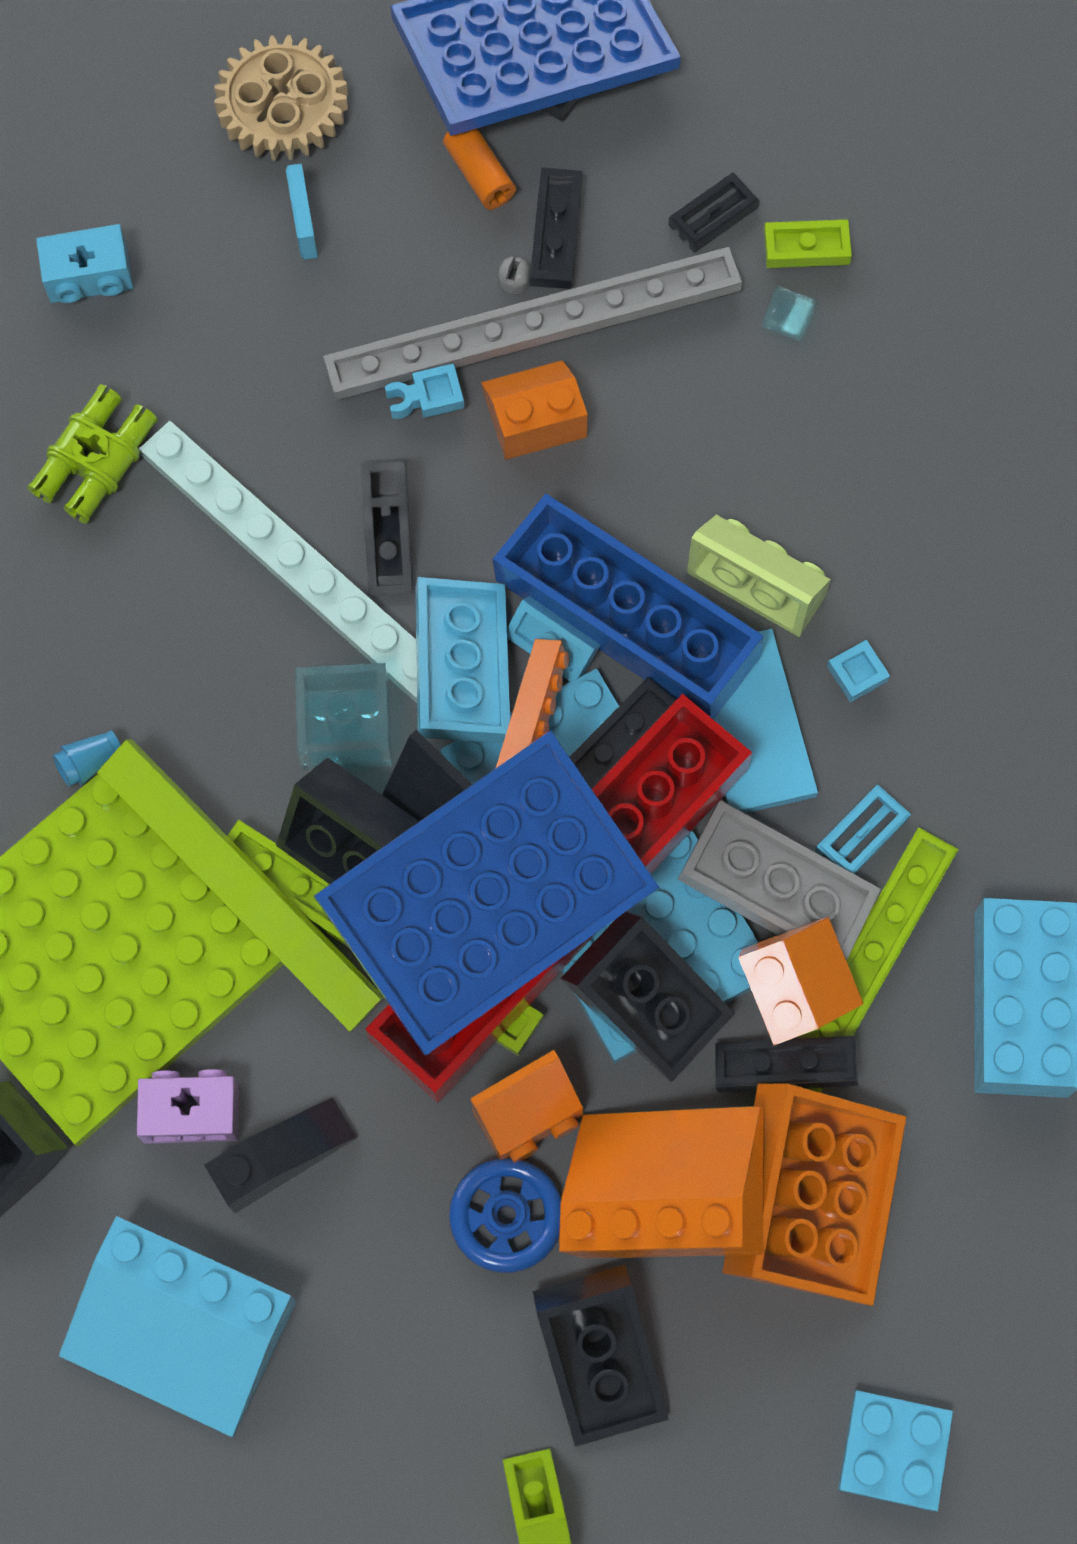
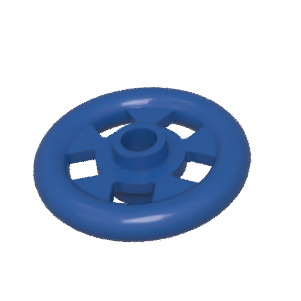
(466, 1221)

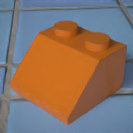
(536, 409)
(800, 980)
(528, 1108)

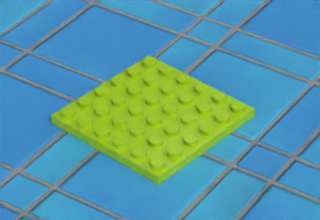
(110, 958)

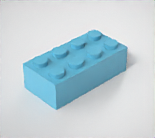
(1025, 998)

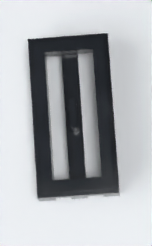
(699, 240)

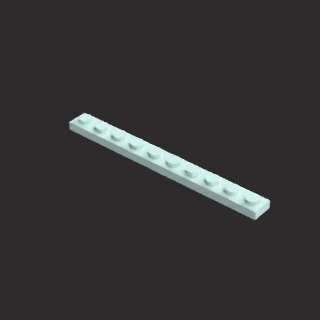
(284, 554)

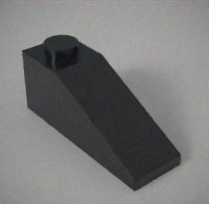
(387, 526)
(279, 1154)

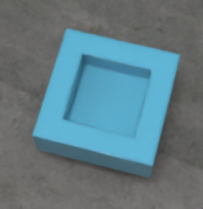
(858, 671)

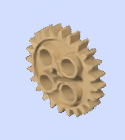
(281, 97)

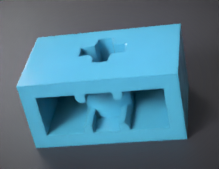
(84, 264)

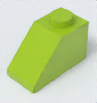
(536, 1499)

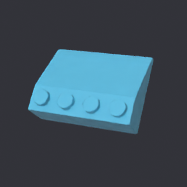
(176, 1326)

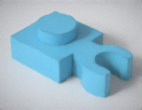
(433, 392)

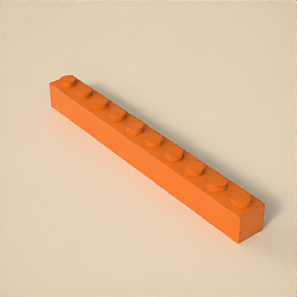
(535, 697)

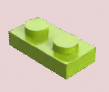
(807, 243)

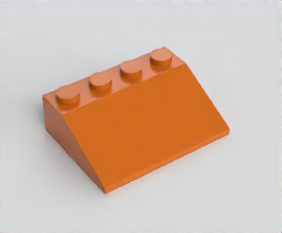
(665, 1185)
(823, 1193)

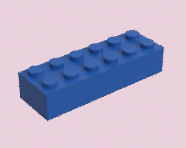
(628, 606)

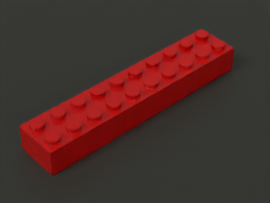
(655, 801)

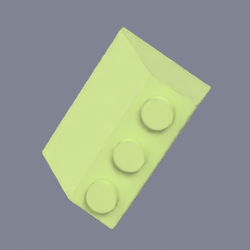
(757, 573)

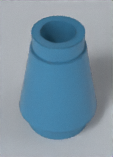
(82, 759)

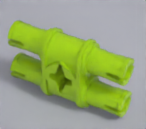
(99, 471)

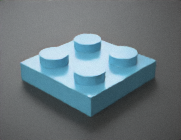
(895, 1451)

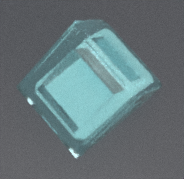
(789, 313)

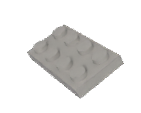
(775, 878)

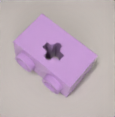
(164, 1122)

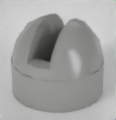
(522, 277)

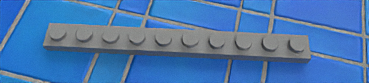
(533, 322)

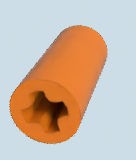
(480, 168)

